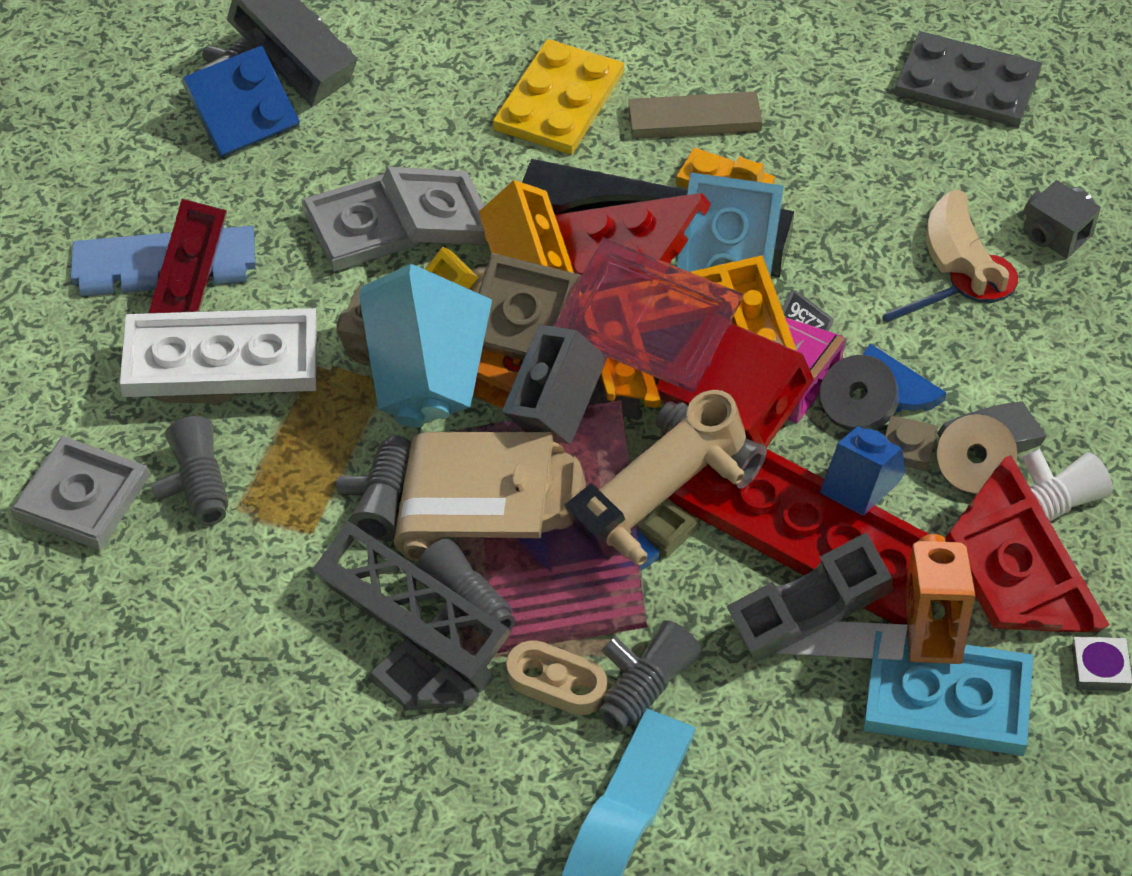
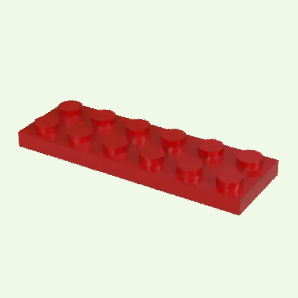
(796, 524)

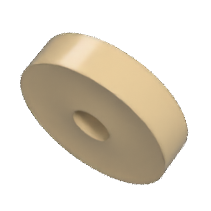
(970, 432)

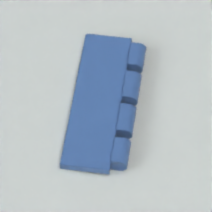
(139, 260)

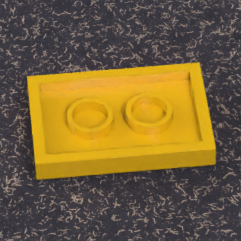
(558, 96)

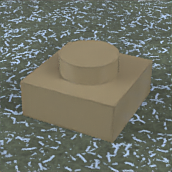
(915, 440)

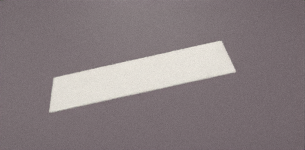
(852, 640)

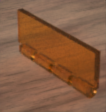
(322, 448)

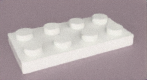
(219, 352)

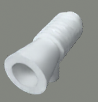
(1076, 485)

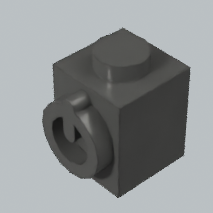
(1061, 218)

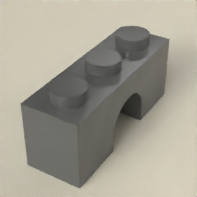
(790, 612)

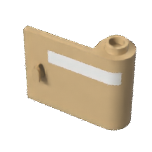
(469, 487)

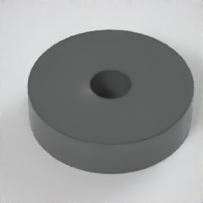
(853, 374)

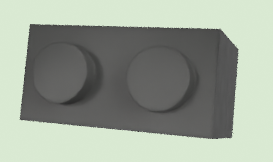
(555, 383)

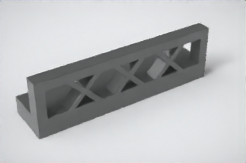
(402, 622)

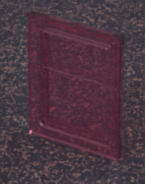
(650, 314)

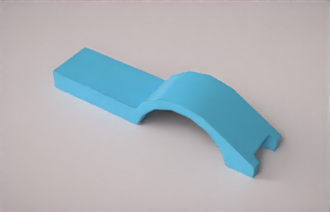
(631, 797)

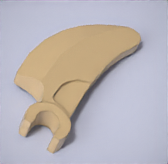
(957, 247)

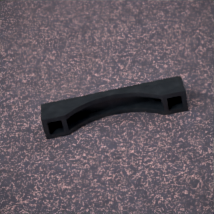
(581, 189)

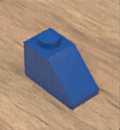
(863, 470)

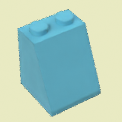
(423, 343)

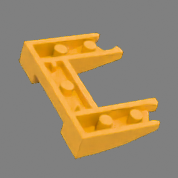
(757, 312)

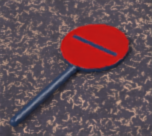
(962, 285)

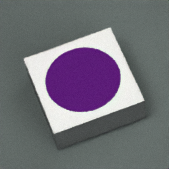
(1101, 663)

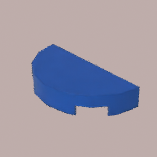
(914, 390)

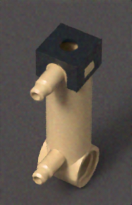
(610, 512)

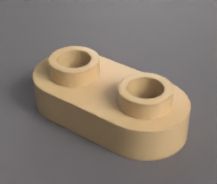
(559, 676)

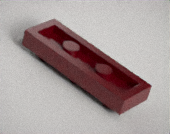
(188, 258)

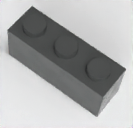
(296, 45)

